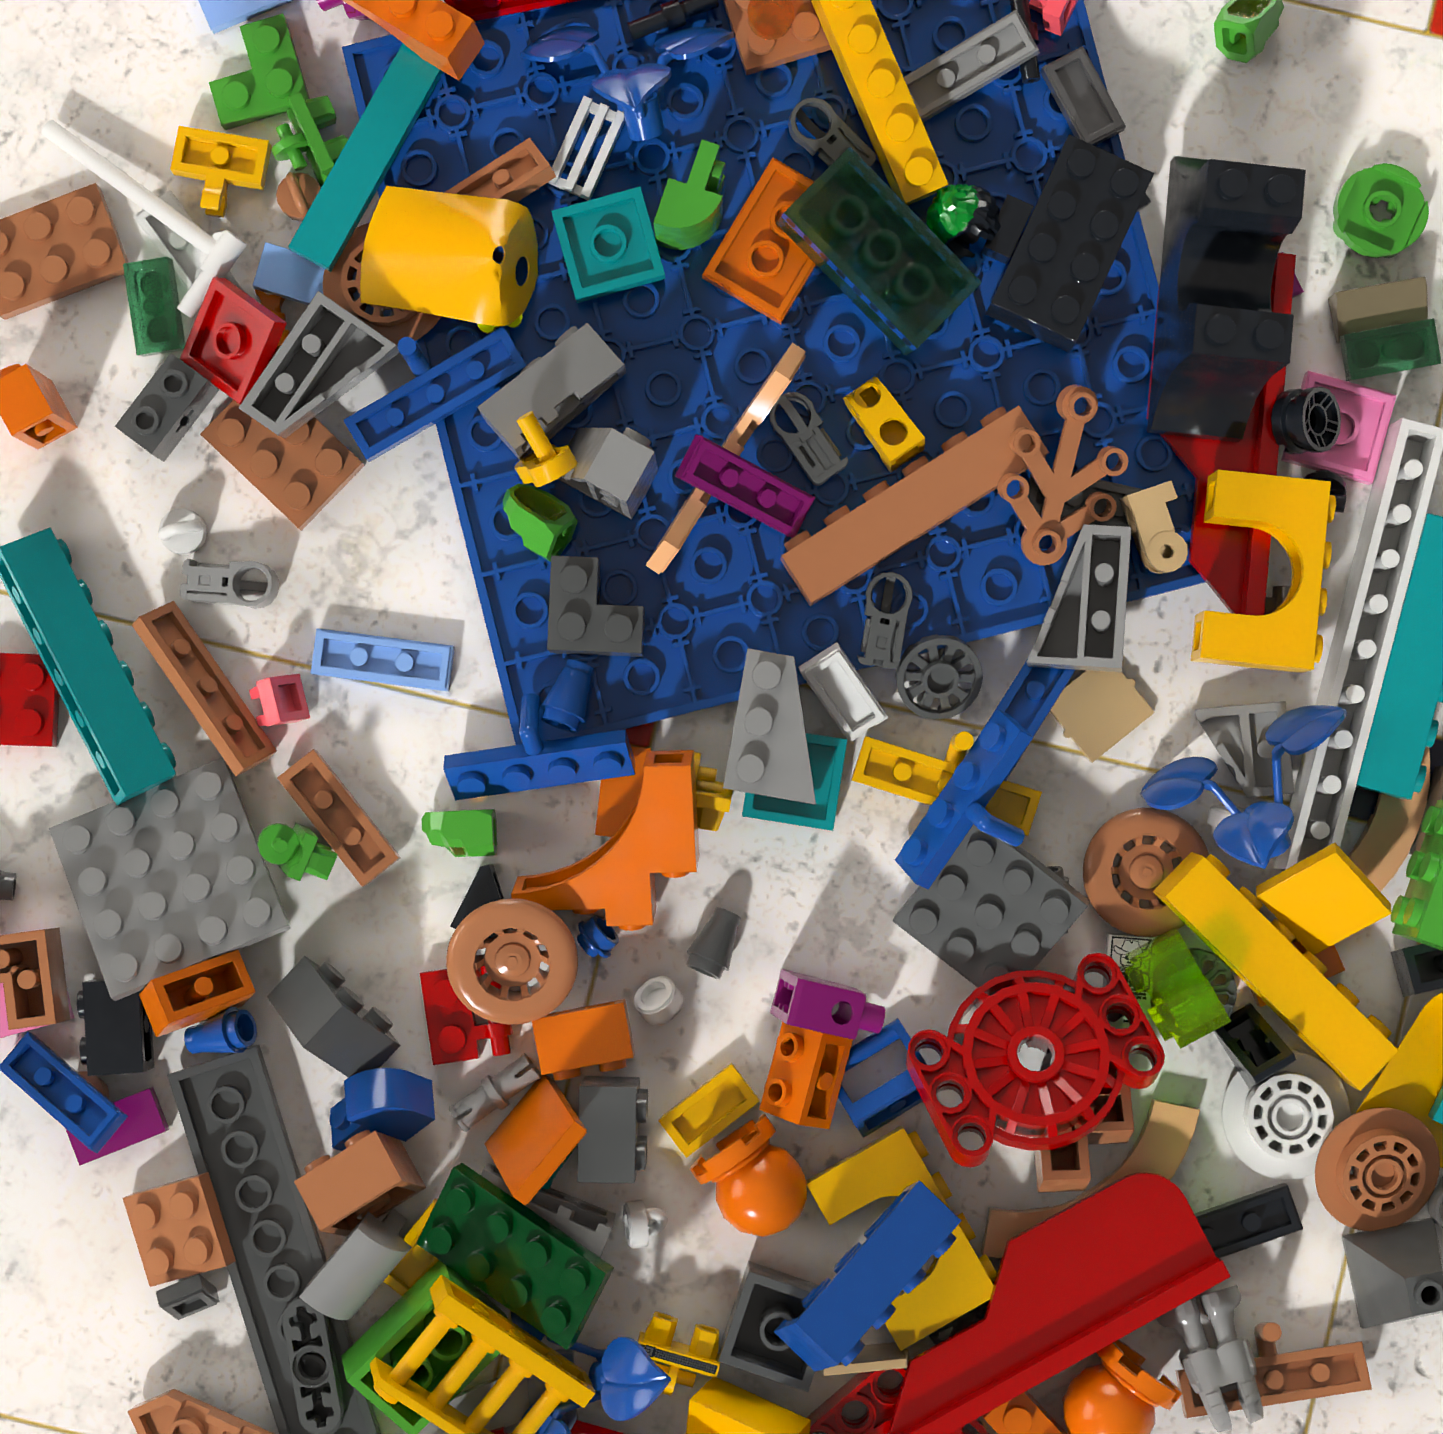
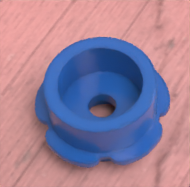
(597, 937)

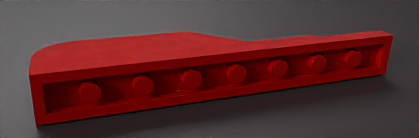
(1227, 556)
(1062, 1298)

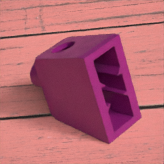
(809, 1004)

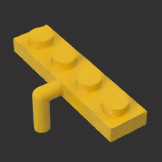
(924, 777)

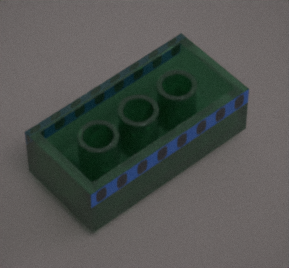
(878, 252)

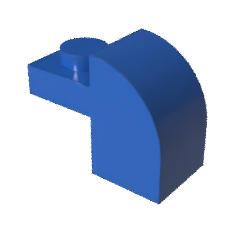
(383, 1102)

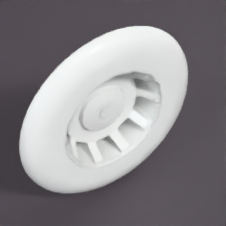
(1285, 1116)

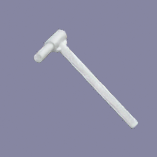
(217, 251)

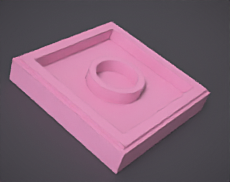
(1362, 433)

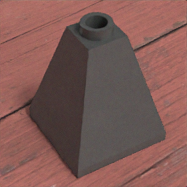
(1395, 1272)

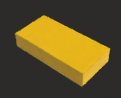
(709, 1110)

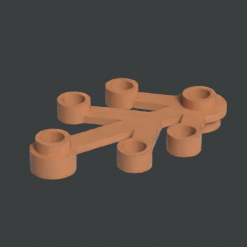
(1059, 483)

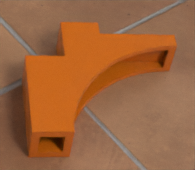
(621, 873)

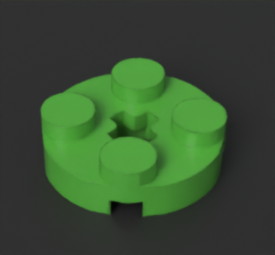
(1405, 202)

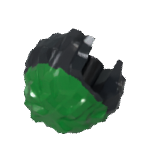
(962, 216)

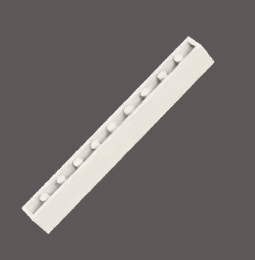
(1365, 634)

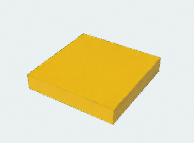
(1323, 899)

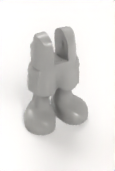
(1219, 1368)

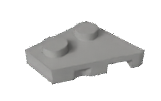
(1241, 742)

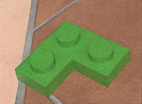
(268, 84)

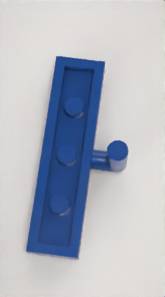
(434, 391)
(538, 762)
(964, 801)

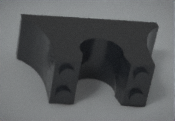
(1214, 299)

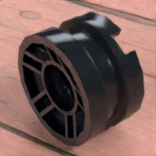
(1306, 420)

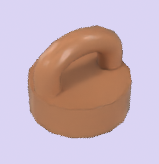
(297, 194)

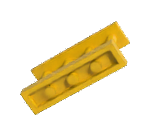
(489, 1333)

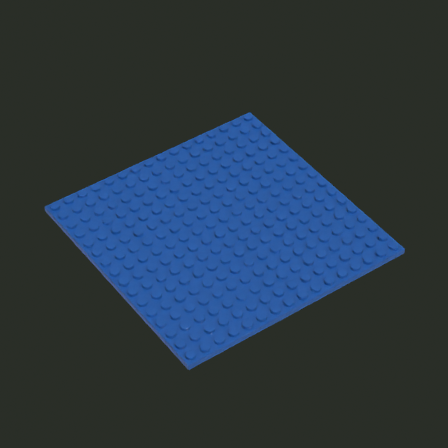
(703, 356)

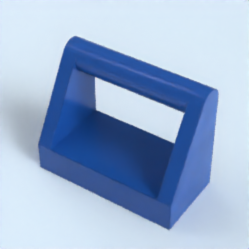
(889, 1099)

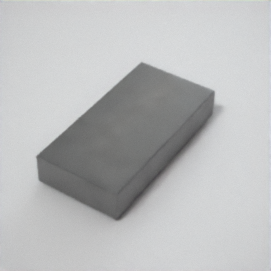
(1082, 97)

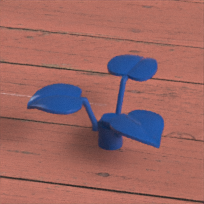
(633, 89)
(1263, 826)
(622, 1379)

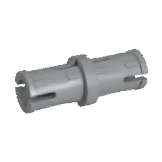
(494, 1092)

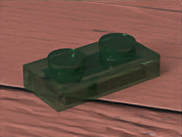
(153, 306)
(1390, 349)

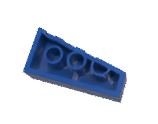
(870, 1279)

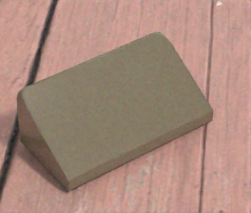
(1378, 306)

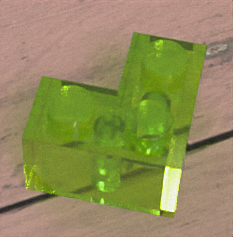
(1181, 994)

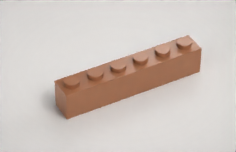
(908, 508)

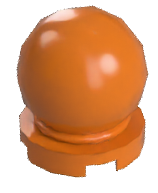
(756, 1182)
(1116, 1395)

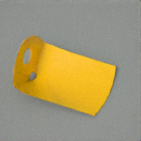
(437, 255)
(1416, 1072)

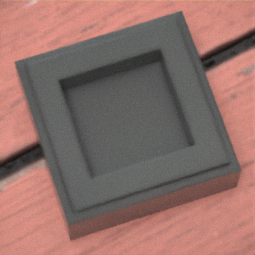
(187, 1297)

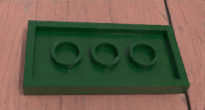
(514, 1255)

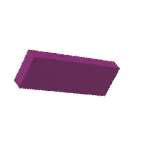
(744, 486)

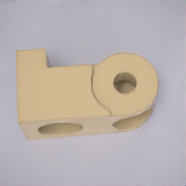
(1153, 529)

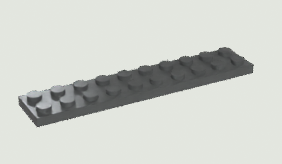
(277, 1249)

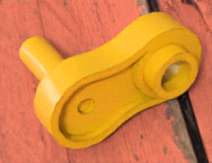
(546, 461)

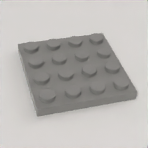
(169, 878)

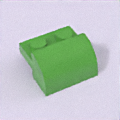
(693, 210)

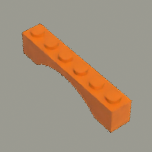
(429, 29)

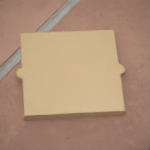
(1100, 711)
(873, 1358)

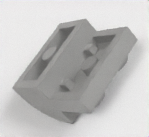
(357, 1266)

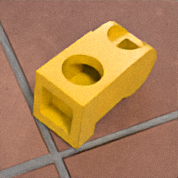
(885, 423)

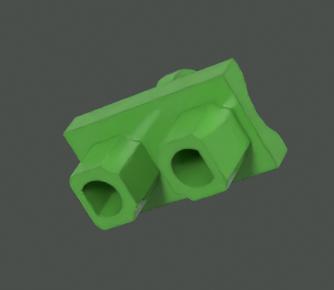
(306, 120)
(296, 851)

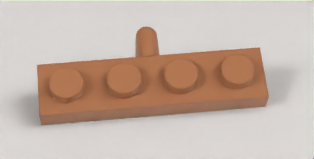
(1291, 1374)

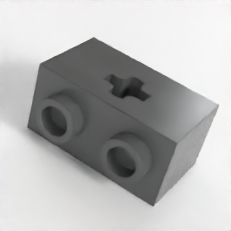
(167, 407)

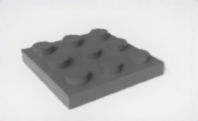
(991, 909)

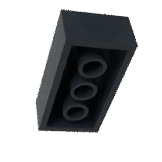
(1069, 243)

